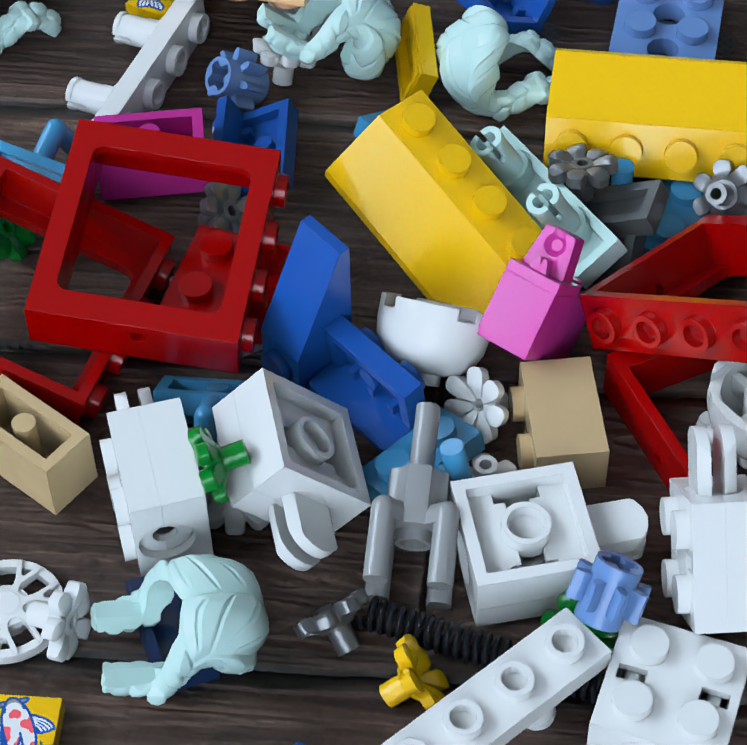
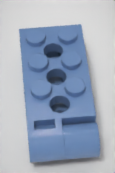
(691, 34)

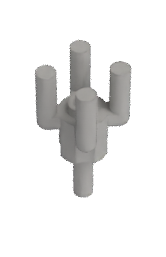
(415, 518)

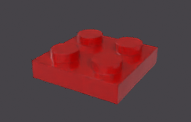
(205, 272)

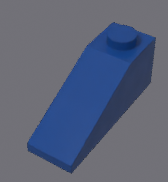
(306, 300)

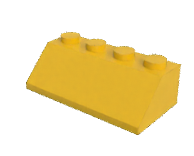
(651, 109)
(433, 203)

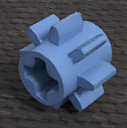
(238, 77)
(608, 591)

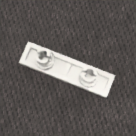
(162, 57)
(514, 689)

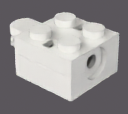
(301, 467)
(154, 482)
(527, 535)
(708, 536)
(668, 688)

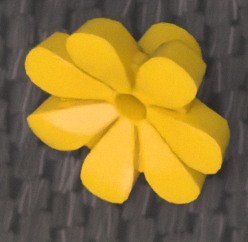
(413, 676)

